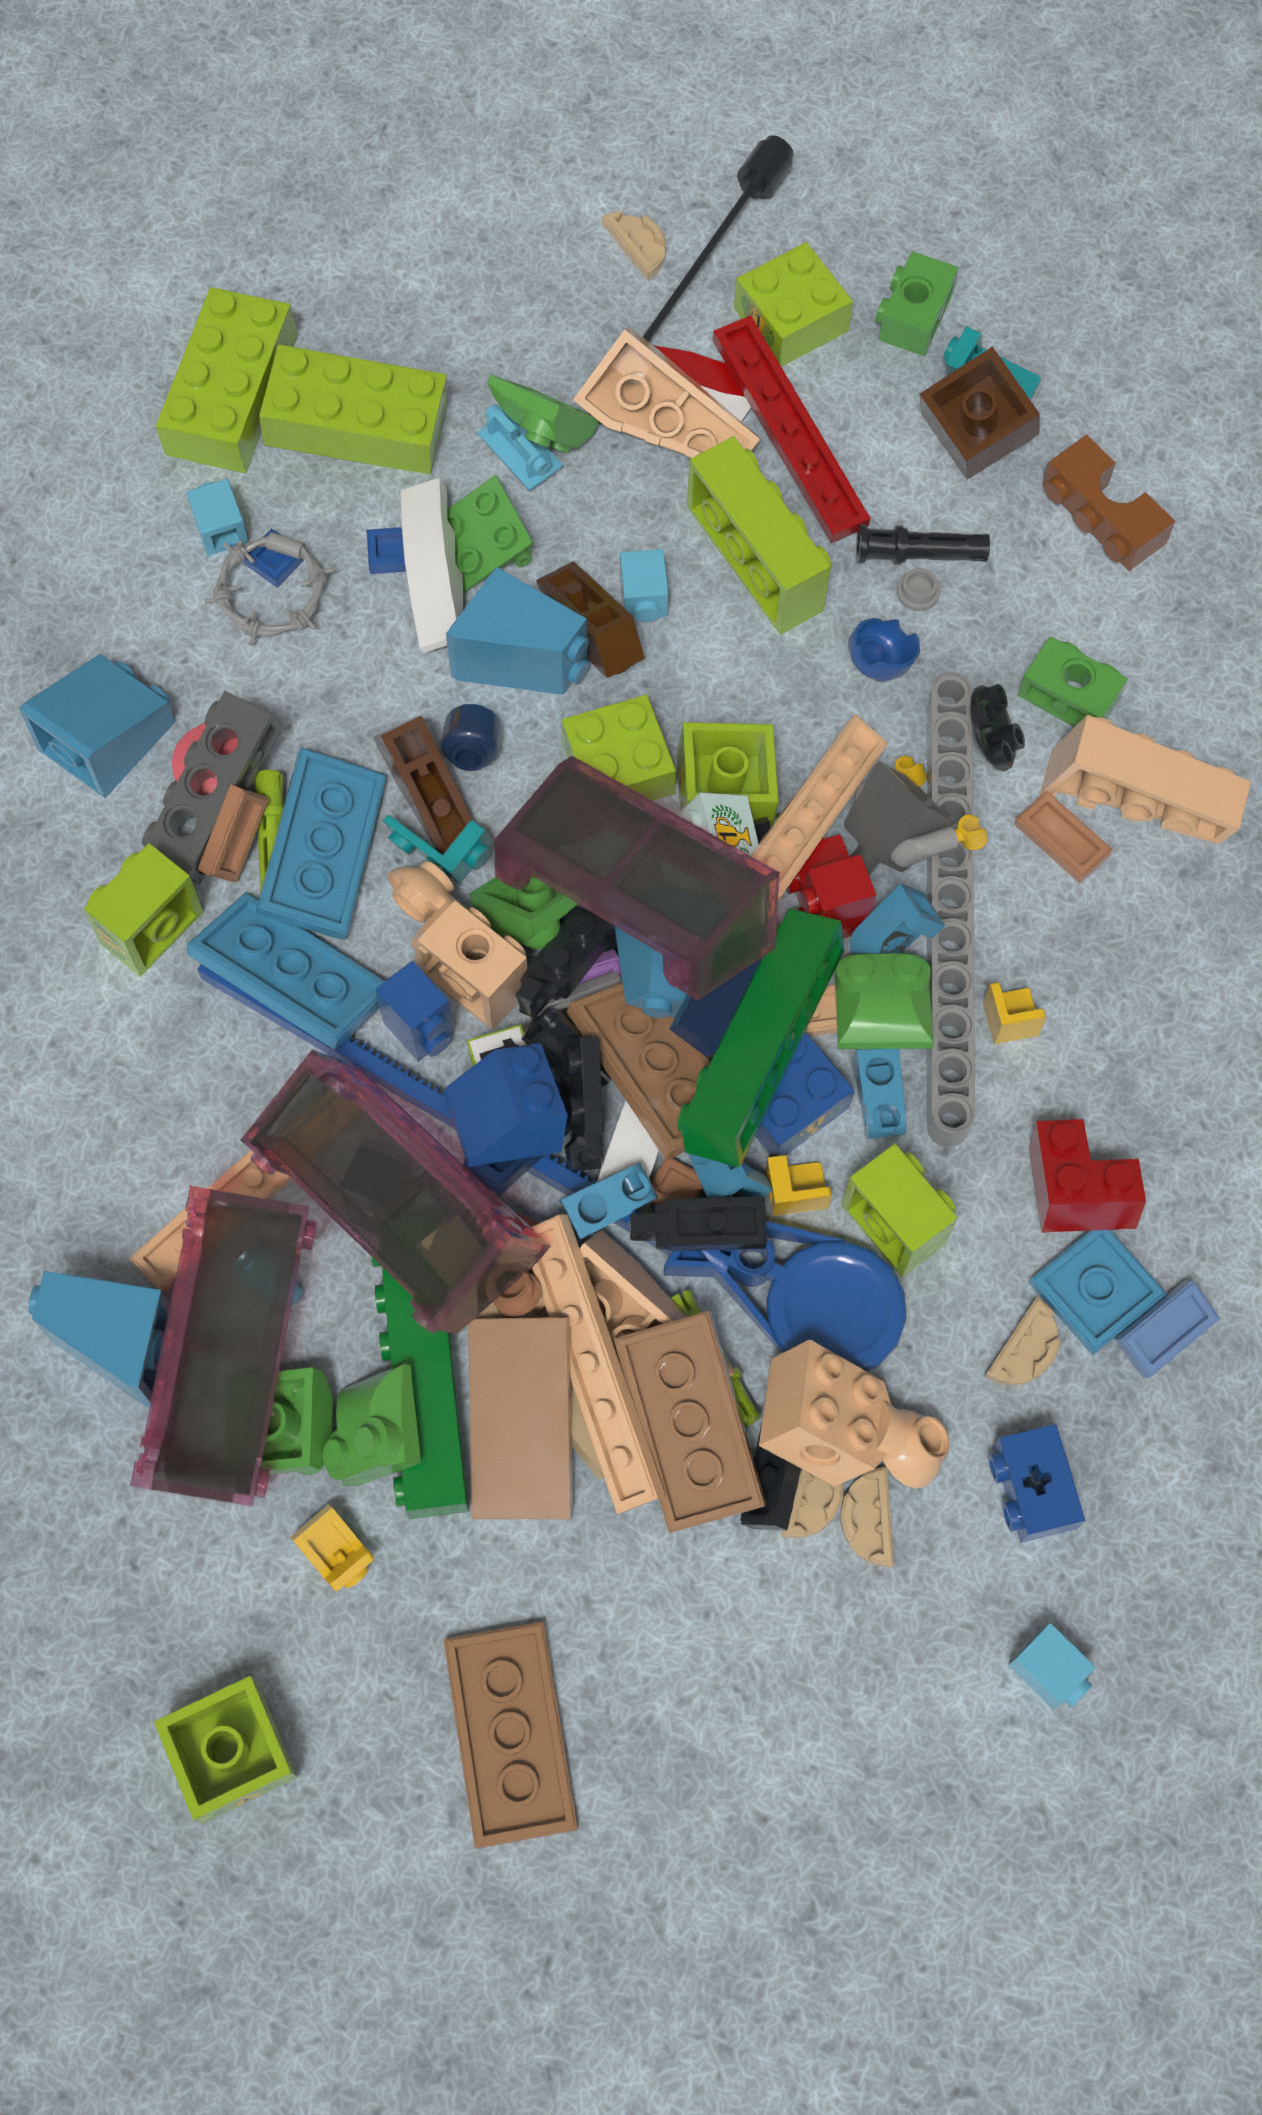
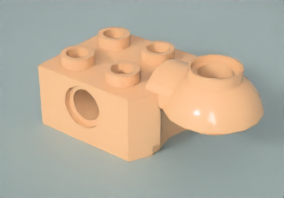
(458, 946)
(842, 1422)

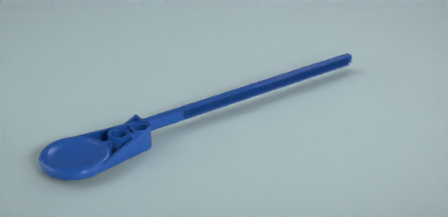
(822, 1293)

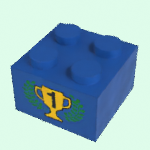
(805, 1100)

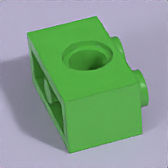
(917, 303)
(1048, 689)

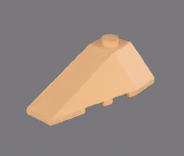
(657, 401)
(624, 1291)

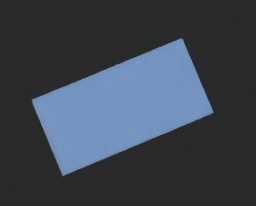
(1167, 1328)

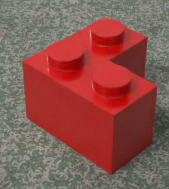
(834, 885)
(1080, 1191)

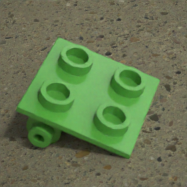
(487, 533)

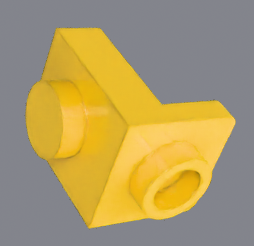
(333, 1549)

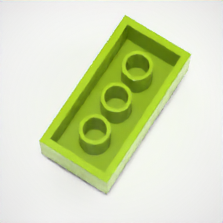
(224, 379)
(353, 409)
(758, 534)

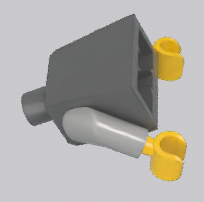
(901, 823)

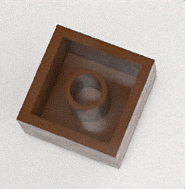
(980, 413)

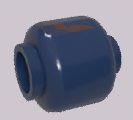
(471, 737)

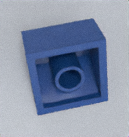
(507, 1107)

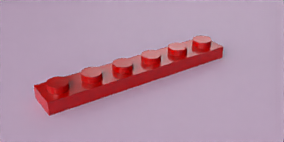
(790, 428)

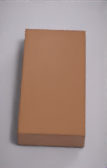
(233, 833)
(1063, 837)

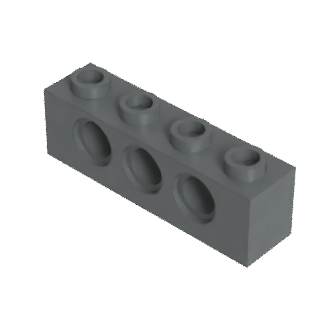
(182, 800)

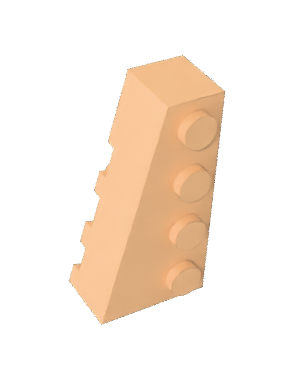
(1146, 781)

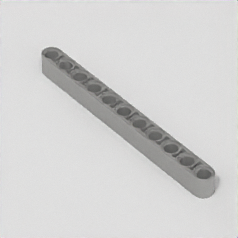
(954, 884)

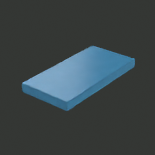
(321, 844)
(288, 971)

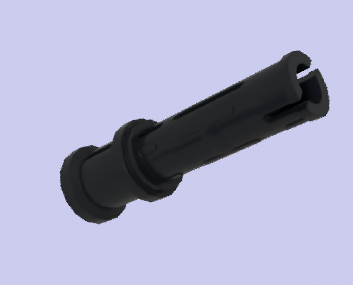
(900, 545)

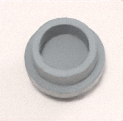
(918, 589)

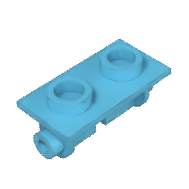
(524, 458)

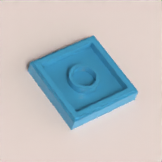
(1097, 1288)

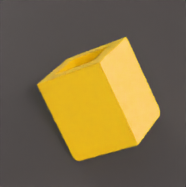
(1012, 1014)
(796, 1187)

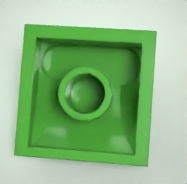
(544, 417)
(524, 914)
(883, 1002)
(299, 1422)
(374, 1429)

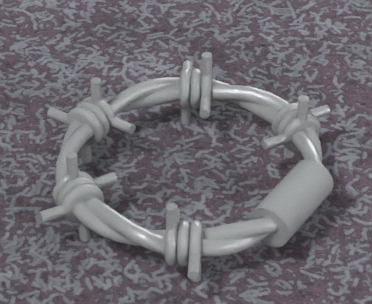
(283, 546)

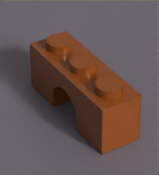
(1126, 530)

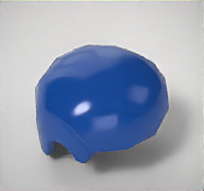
(882, 649)

